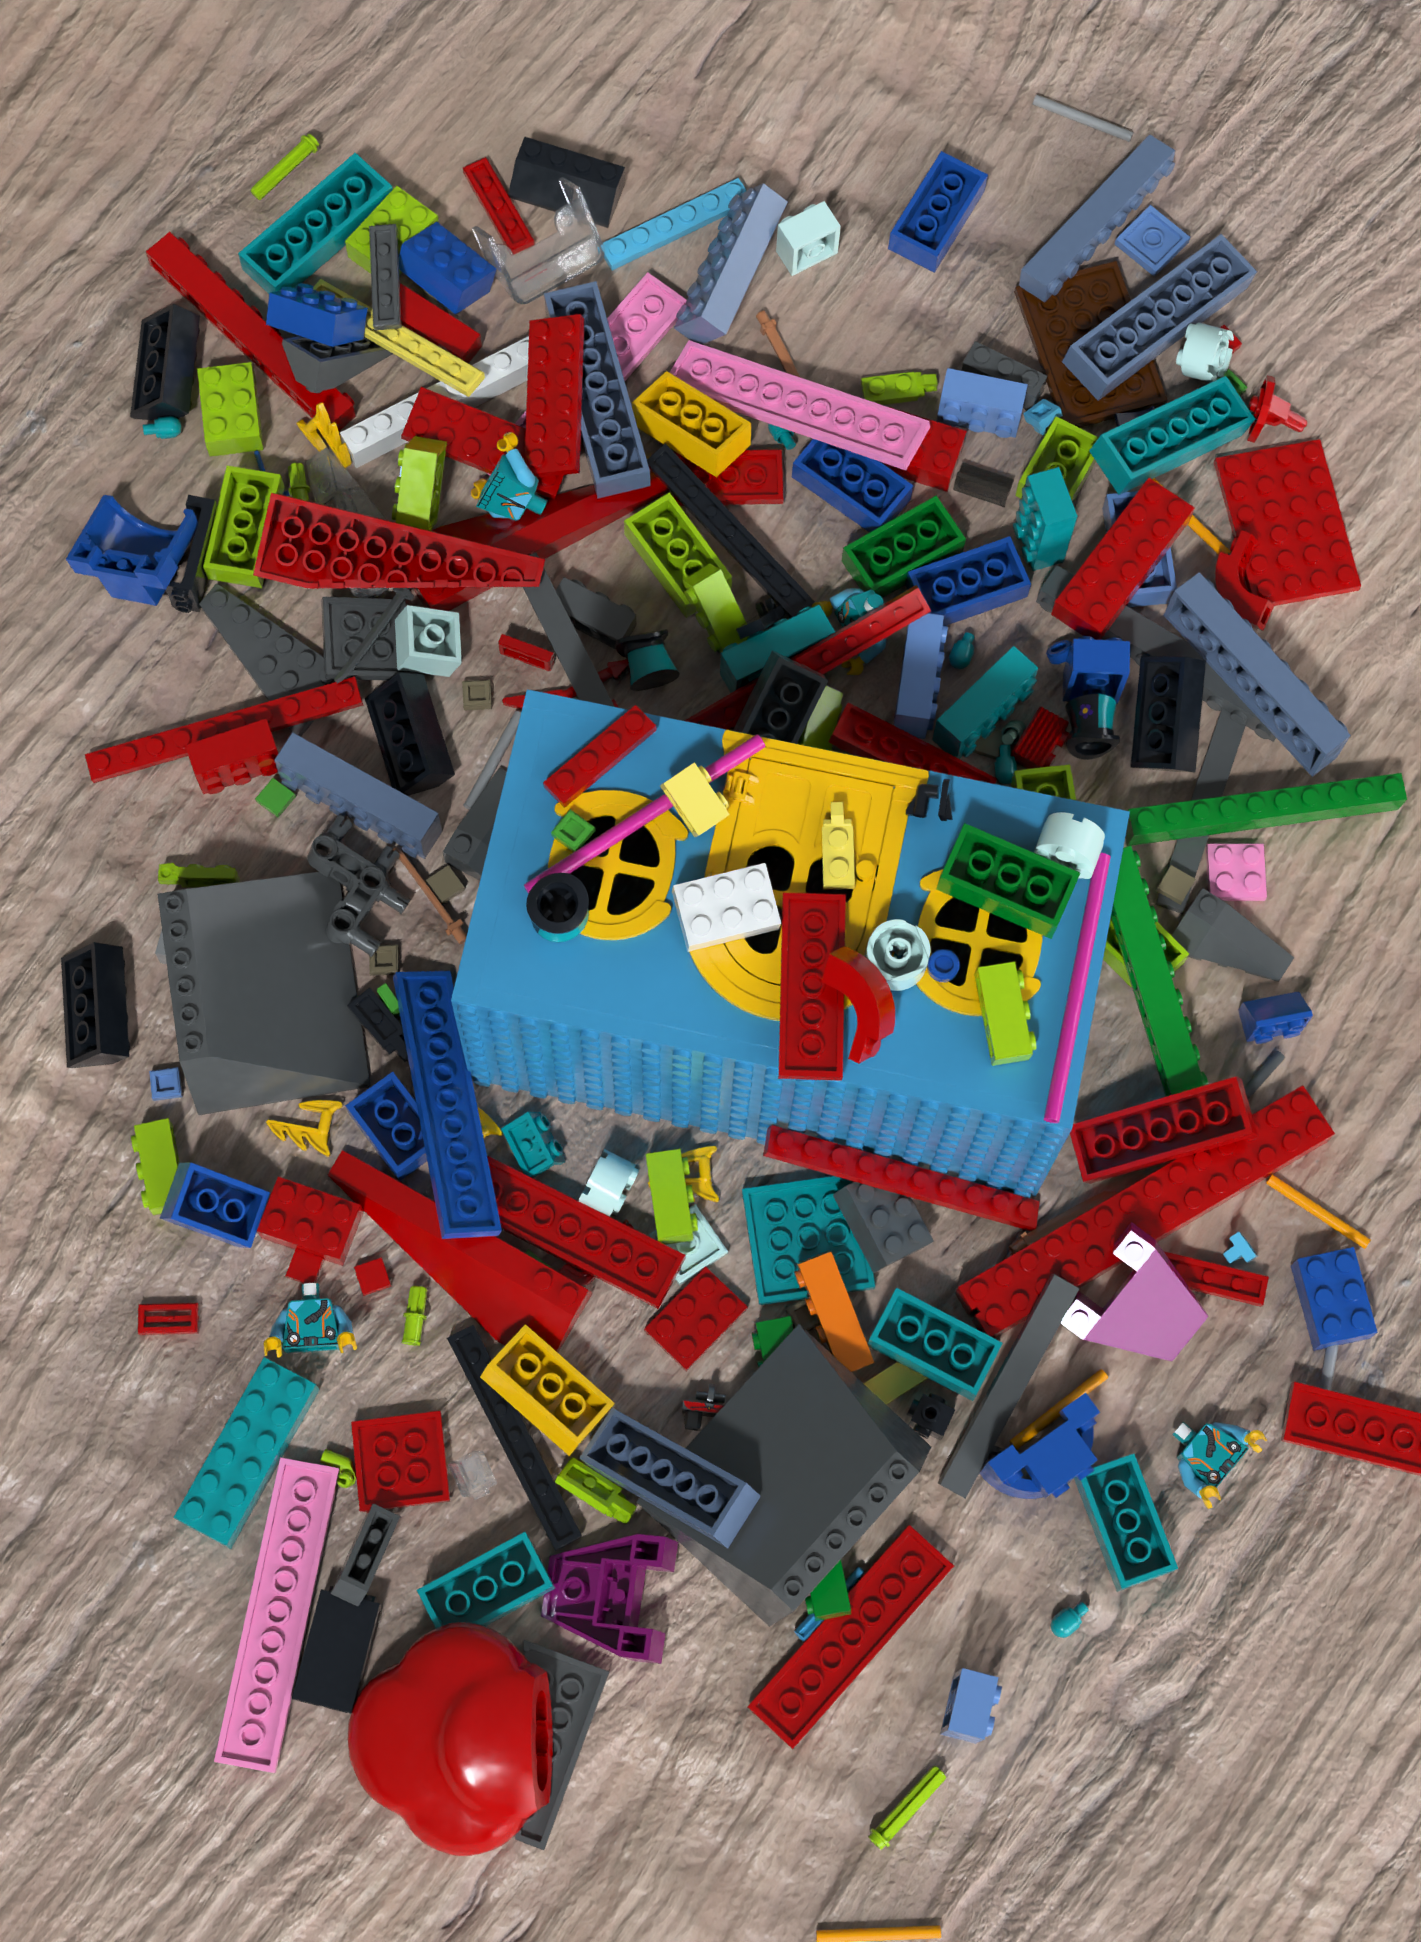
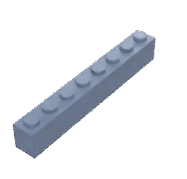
(1097, 218)

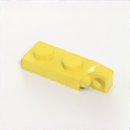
(838, 850)

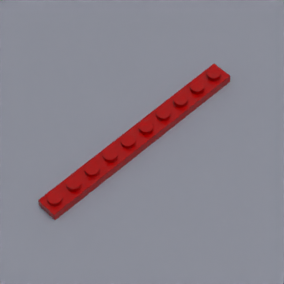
(828, 652)
(171, 743)
(900, 1178)

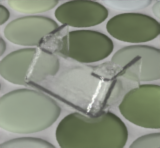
(554, 259)

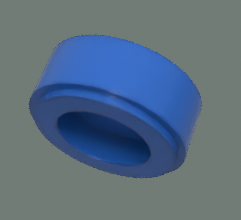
(1059, 652)
(943, 965)

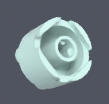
(1205, 352)
(1071, 843)
(906, 941)
(607, 1182)

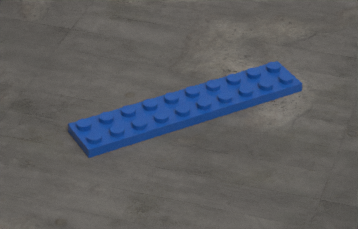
(446, 1106)

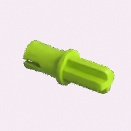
(297, 477)
(414, 1316)

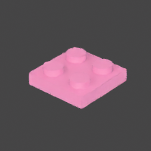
(1236, 871)

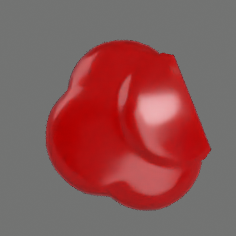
(456, 1739)

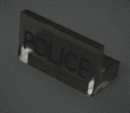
(983, 484)

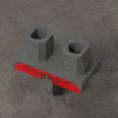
(694, 1411)

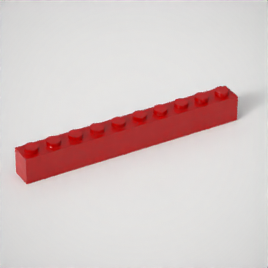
(240, 324)

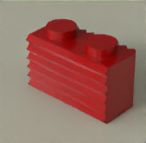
(1040, 740)

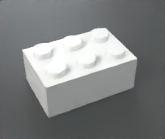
(726, 907)

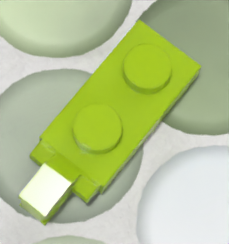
(897, 387)
(196, 875)
(595, 1490)

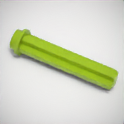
(285, 166)
(907, 1807)

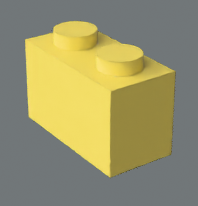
(695, 799)

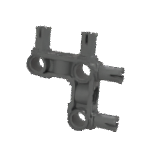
(353, 871)

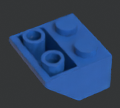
(1274, 1017)

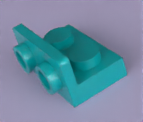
(533, 1143)

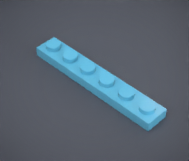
(671, 225)

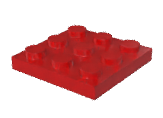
(400, 1461)

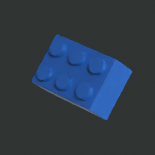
(446, 267)
(316, 315)
(1096, 668)
(391, 1124)
(214, 1205)
(1333, 1298)

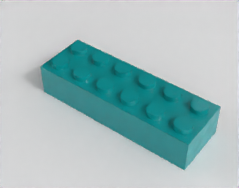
(314, 226)
(1172, 435)
(247, 1453)

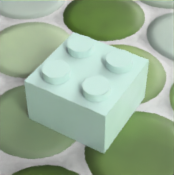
(807, 238)
(428, 641)

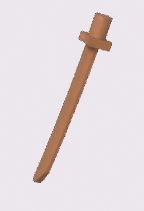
(769, 328)
(453, 927)
(1060, 1220)

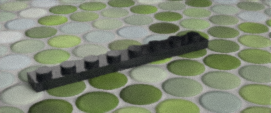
(728, 531)
(516, 1442)

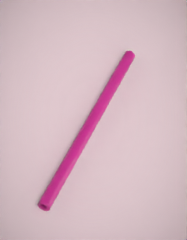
(645, 814)
(1076, 990)

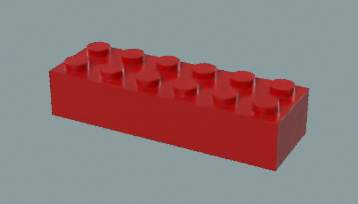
(1122, 560)
(1163, 1130)

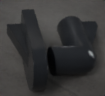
(919, 804)

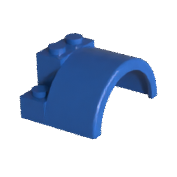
(128, 554)
(1051, 1460)

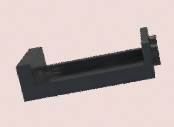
(190, 592)
(336, 1652)

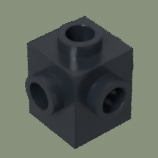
(936, 1407)

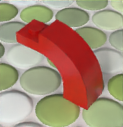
(1231, 583)
(868, 993)

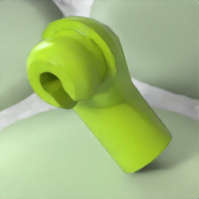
(347, 1473)

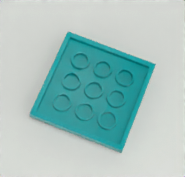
(794, 1224)

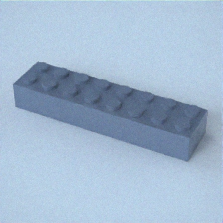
(1159, 317)
(607, 417)
(1256, 674)

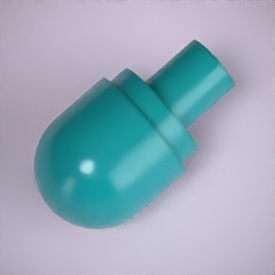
(163, 427)
(782, 436)
(962, 652)
(1005, 765)
(1068, 1620)

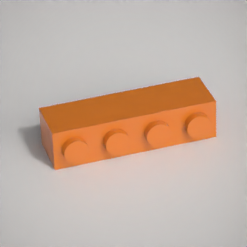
(833, 1310)

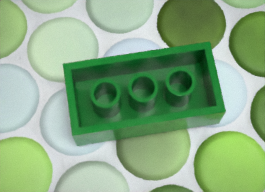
(904, 544)
(1007, 881)

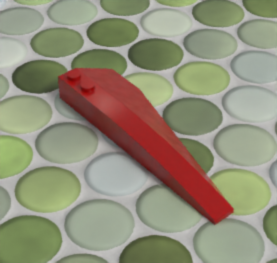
(561, 524)
(345, 549)
(482, 1274)

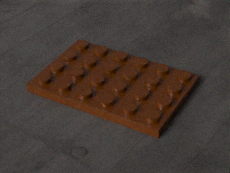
(1063, 320)

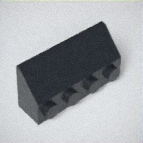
(542, 165)
(165, 364)
(1168, 713)
(409, 734)
(95, 1006)

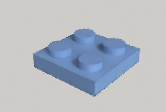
(1152, 240)

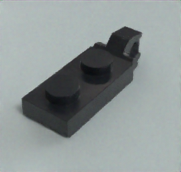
(379, 1023)

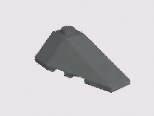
(326, 367)
(471, 838)
(1223, 936)

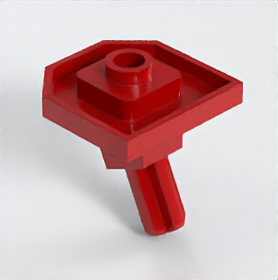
(1272, 411)

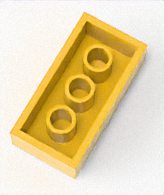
(691, 423)
(547, 1390)

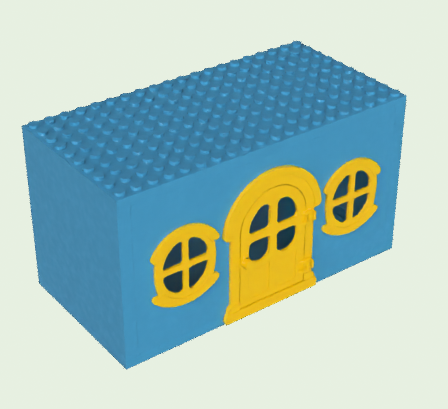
(696, 1033)

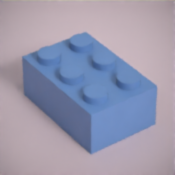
(981, 403)
(970, 1706)

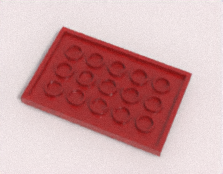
(1294, 514)

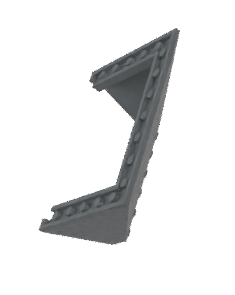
(261, 992)
(819, 1458)

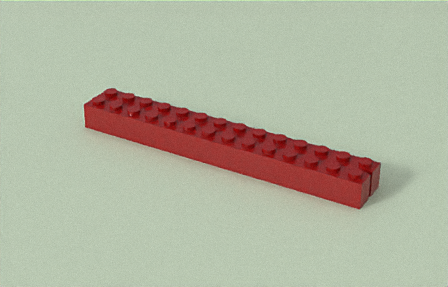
(1154, 1204)

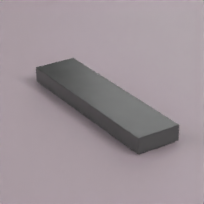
(385, 277)

